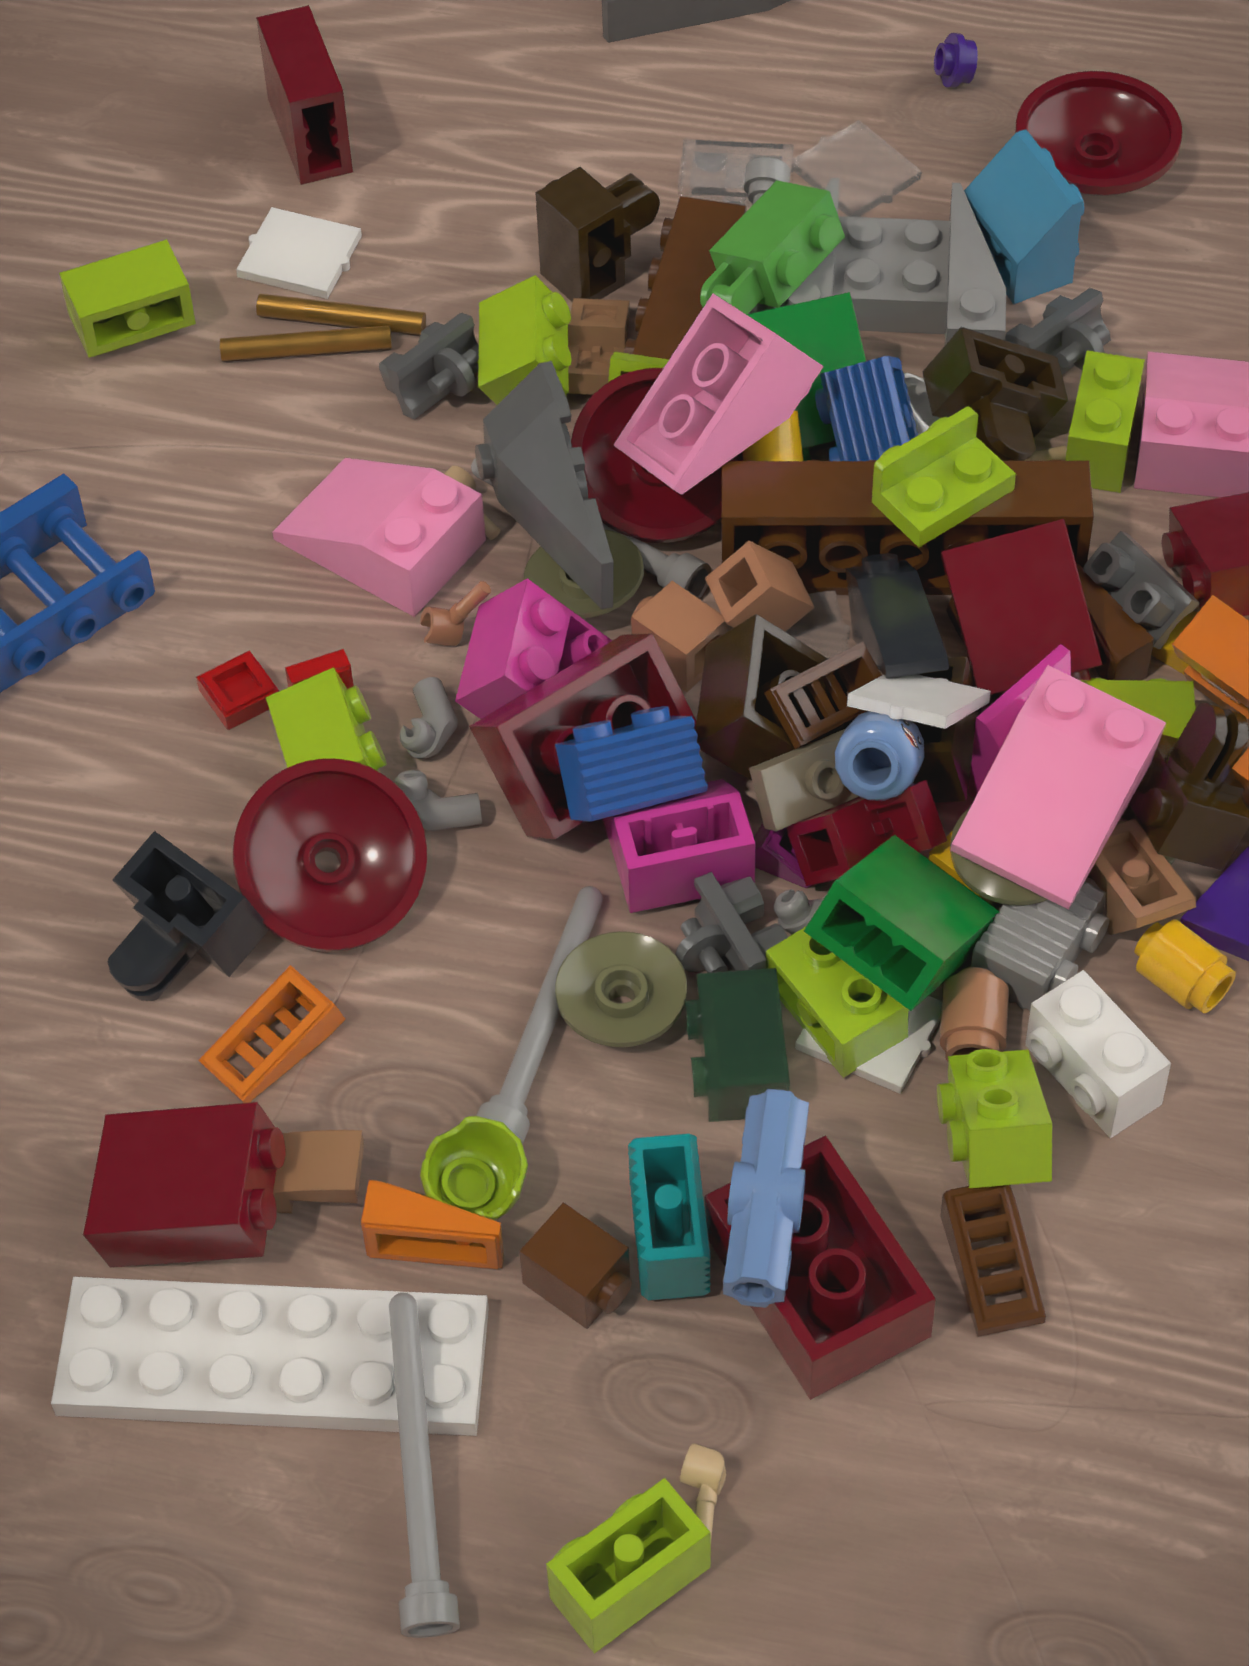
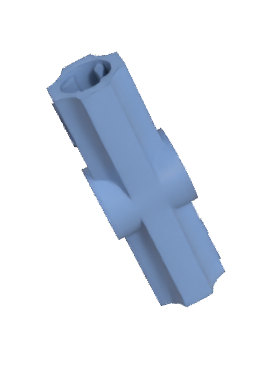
(766, 1198)

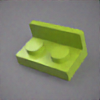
(939, 478)

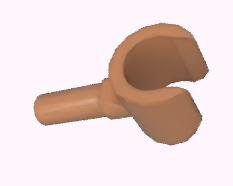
(448, 625)

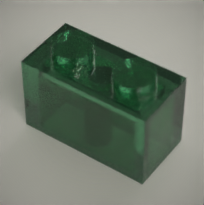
(739, 1040)

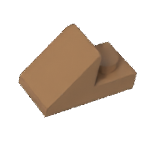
(1138, 881)

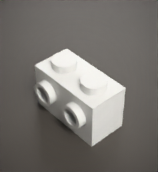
(1097, 1053)

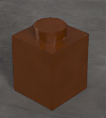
(576, 1266)

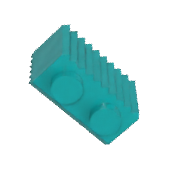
(669, 1217)

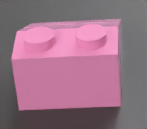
(716, 396)
(1194, 426)
(388, 529)
(1058, 786)

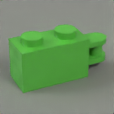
(773, 247)

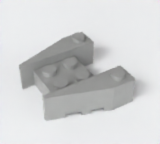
(913, 273)

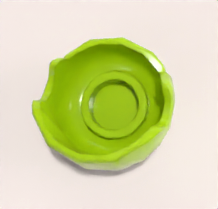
(476, 1167)

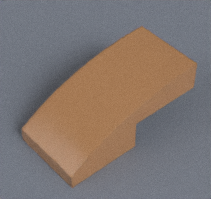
(594, 335)
(319, 1168)

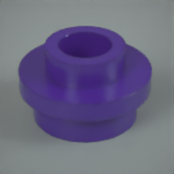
(956, 60)

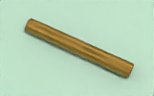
(340, 313)
(305, 343)

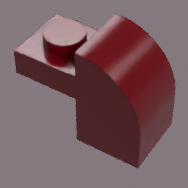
(849, 832)

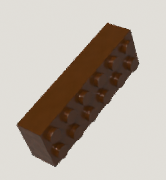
(827, 522)

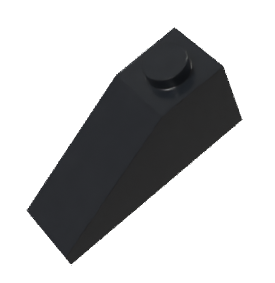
(894, 617)

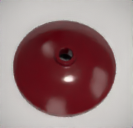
(1103, 130)
(624, 491)
(336, 810)

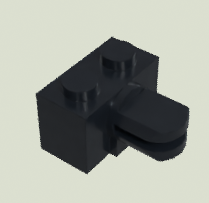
(182, 914)

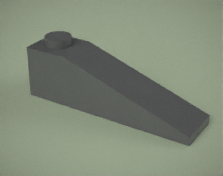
(544, 480)

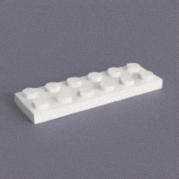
(262, 1355)

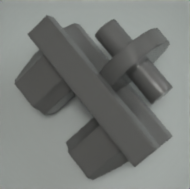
(1067, 329)
(435, 367)
(1140, 586)
(718, 933)

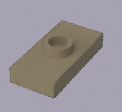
(799, 783)

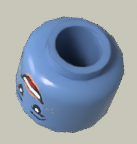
(879, 756)

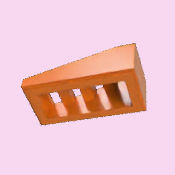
(255, 1021)
(425, 1230)

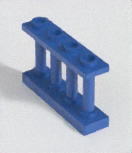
(28, 530)

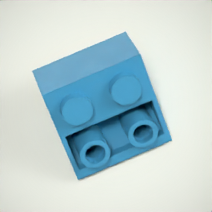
(1027, 218)

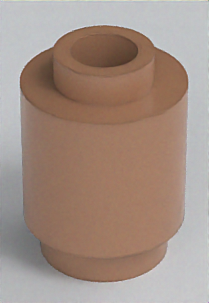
(973, 1012)

